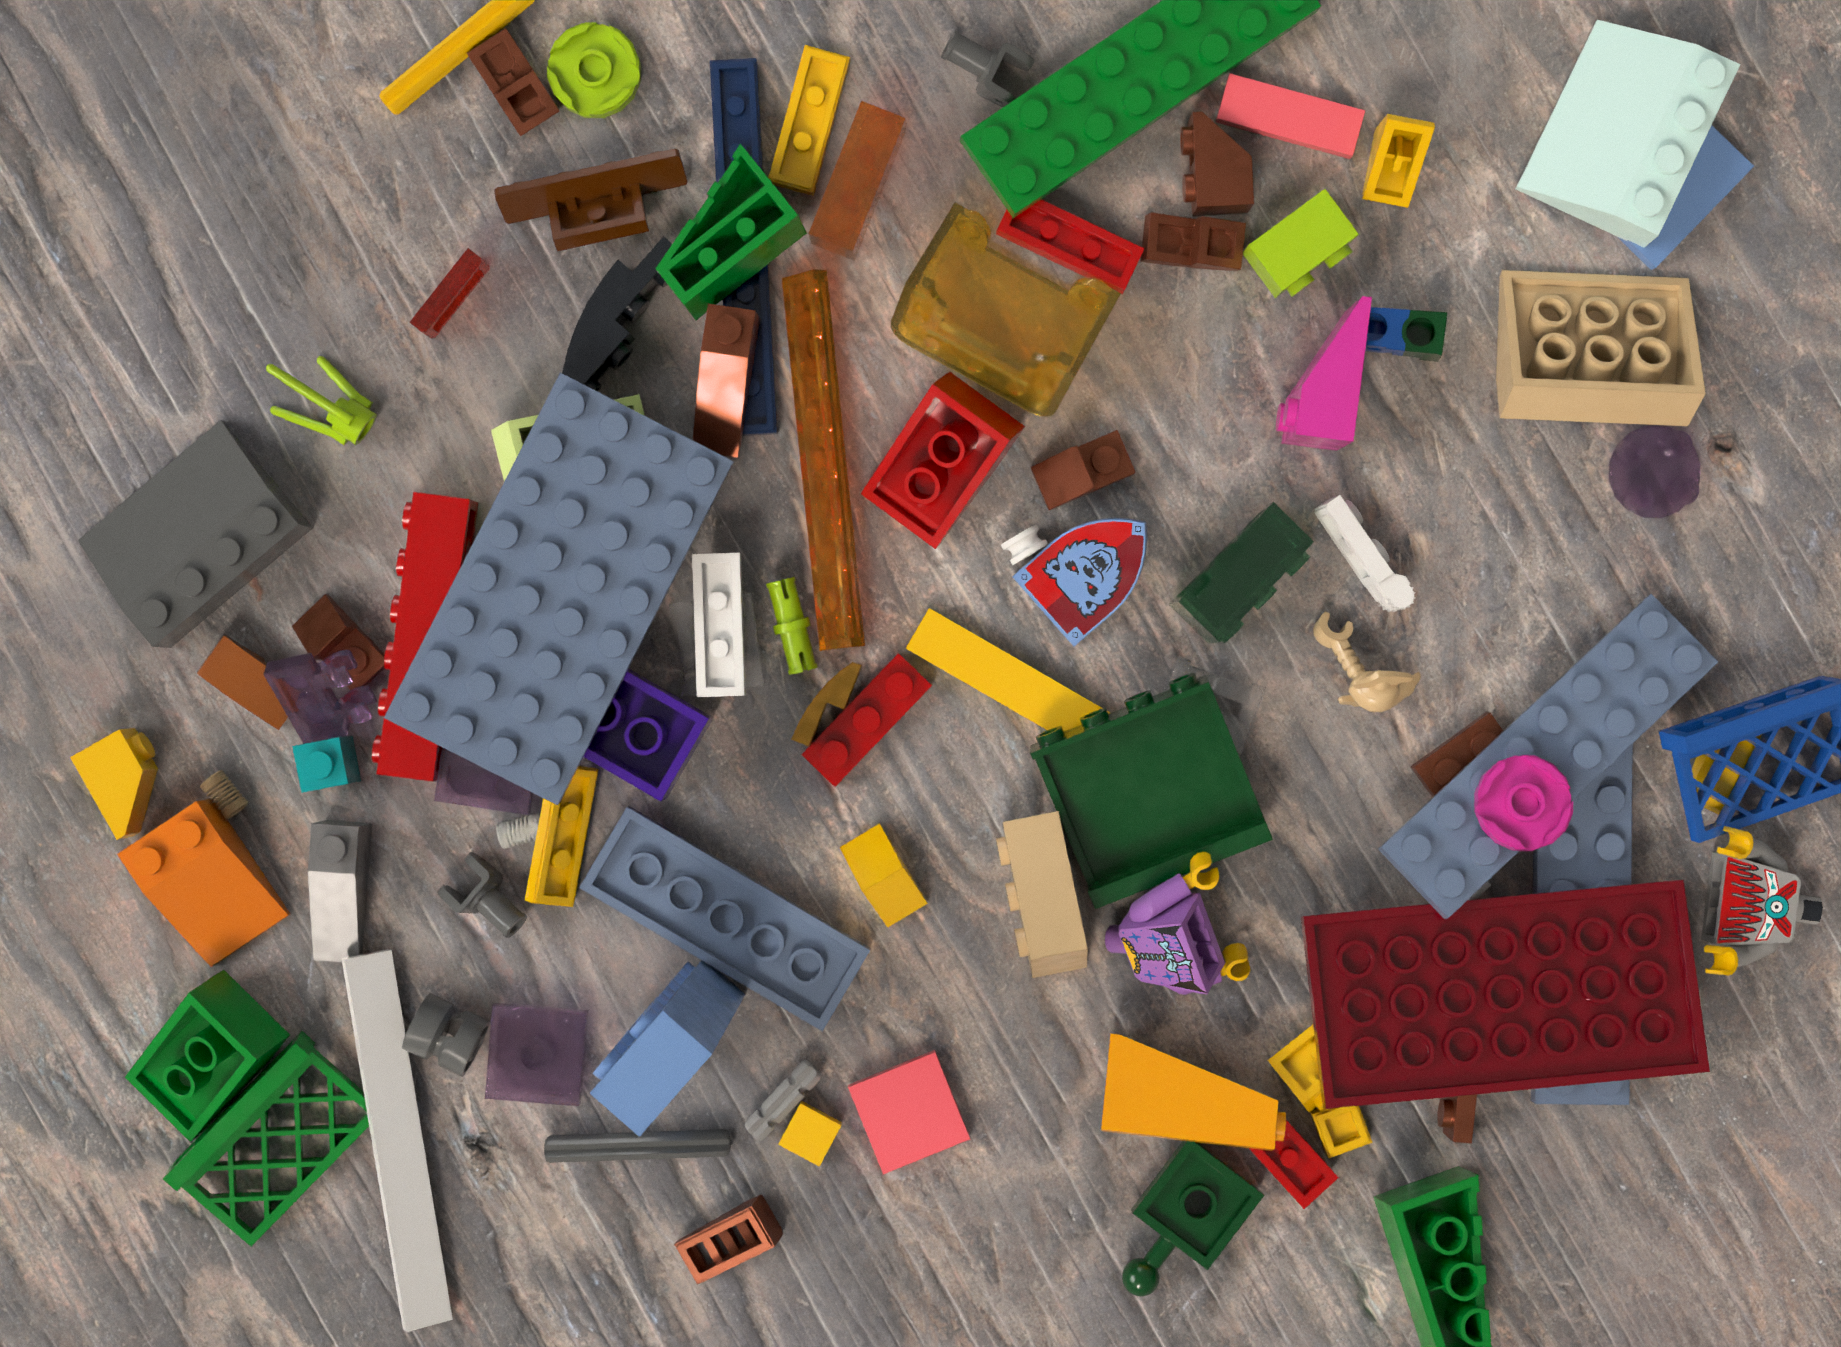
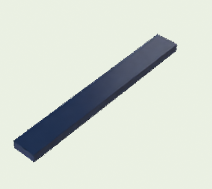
(736, 123)

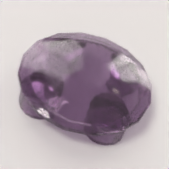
(1655, 471)

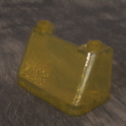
(998, 316)

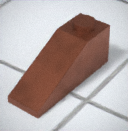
(725, 378)

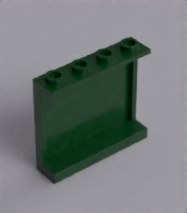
(1150, 789)

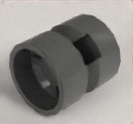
(429, 1029)

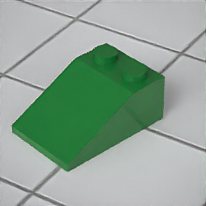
(206, 1054)

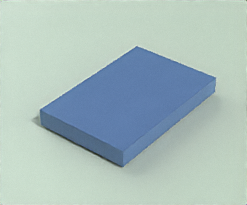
(1710, 179)

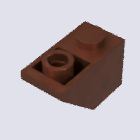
(1219, 169)

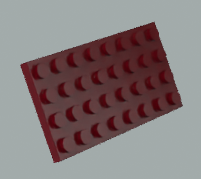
(1504, 994)

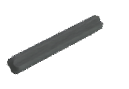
(632, 1147)

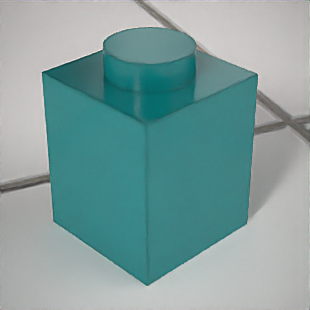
(326, 763)

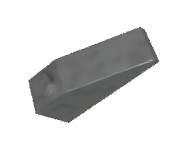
(338, 887)

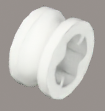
(1024, 544)

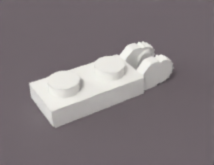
(1364, 555)

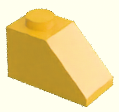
(119, 778)

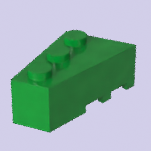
(730, 237)

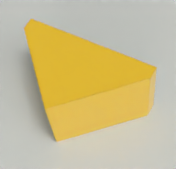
(1396, 159)
(883, 875)

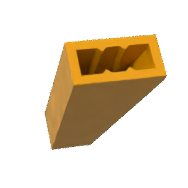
(1178, 1101)

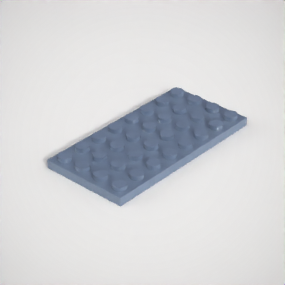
(559, 589)

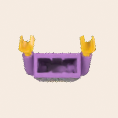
(1172, 936)

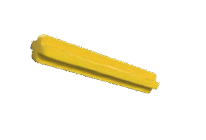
(450, 53)

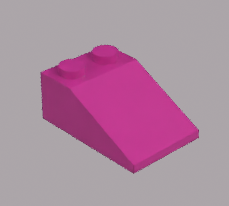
(1326, 397)

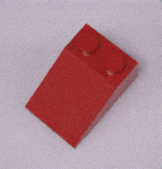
(942, 458)

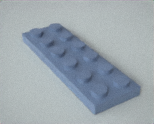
(725, 918)

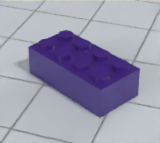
(647, 736)

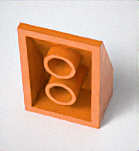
(204, 881)

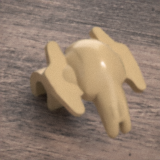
(1369, 689)

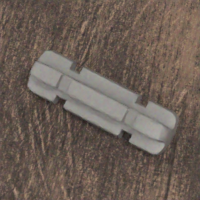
(783, 1100)

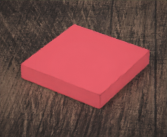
(909, 1112)

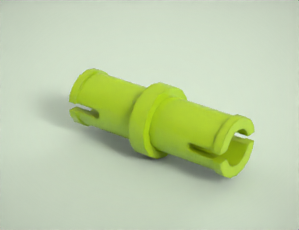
(791, 625)

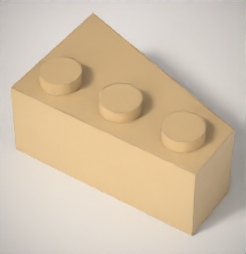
(1043, 894)

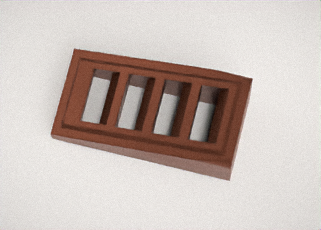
(754, 1223)

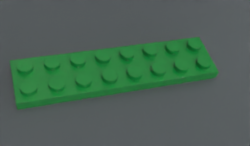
(1120, 90)

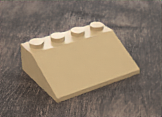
(1597, 349)

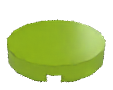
(594, 70)

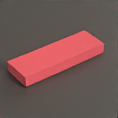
(1290, 116)

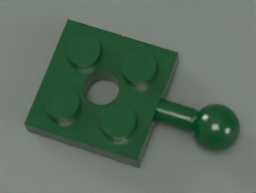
(1197, 1235)

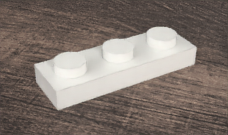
(718, 624)

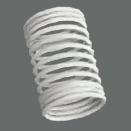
(504, 831)

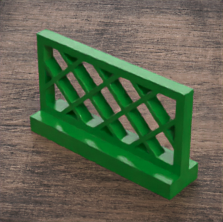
(242, 1113)

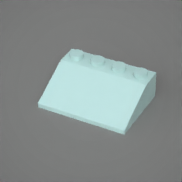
(1627, 129)

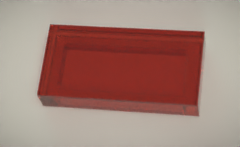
(450, 294)

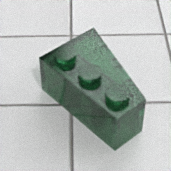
(1243, 575)

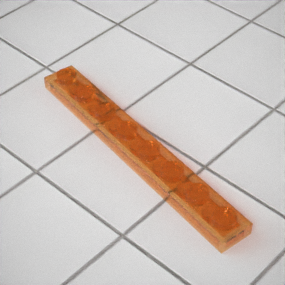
(823, 460)

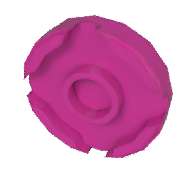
(1523, 803)

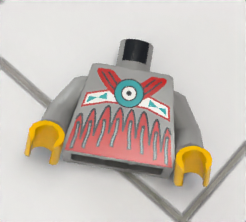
(1751, 903)

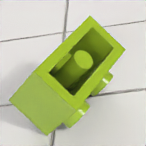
(1300, 244)

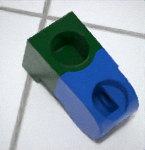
(1407, 333)

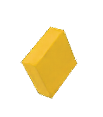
(1340, 1129)
(810, 1133)

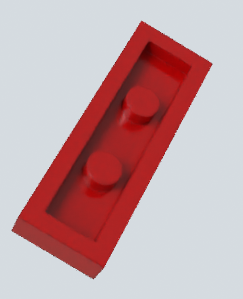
(1073, 243)
(866, 720)

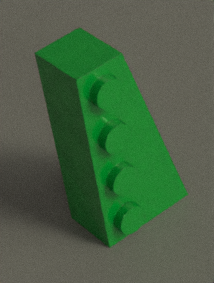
(1438, 1256)

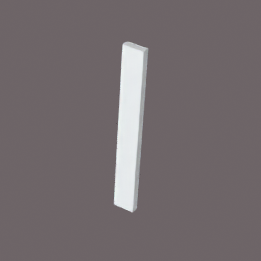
(397, 1140)

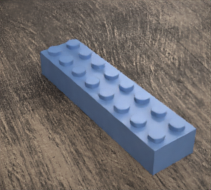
(666, 1045)

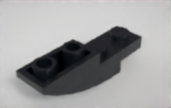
(599, 334)

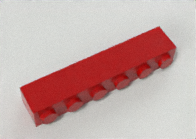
(436, 547)

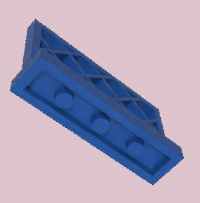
(1744, 722)

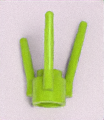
(349, 419)

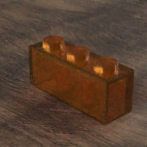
(857, 180)

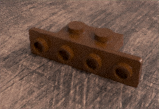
(595, 200)

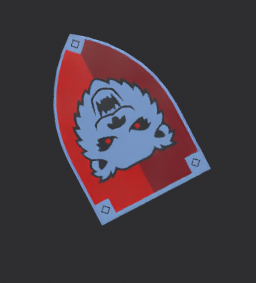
(1086, 573)

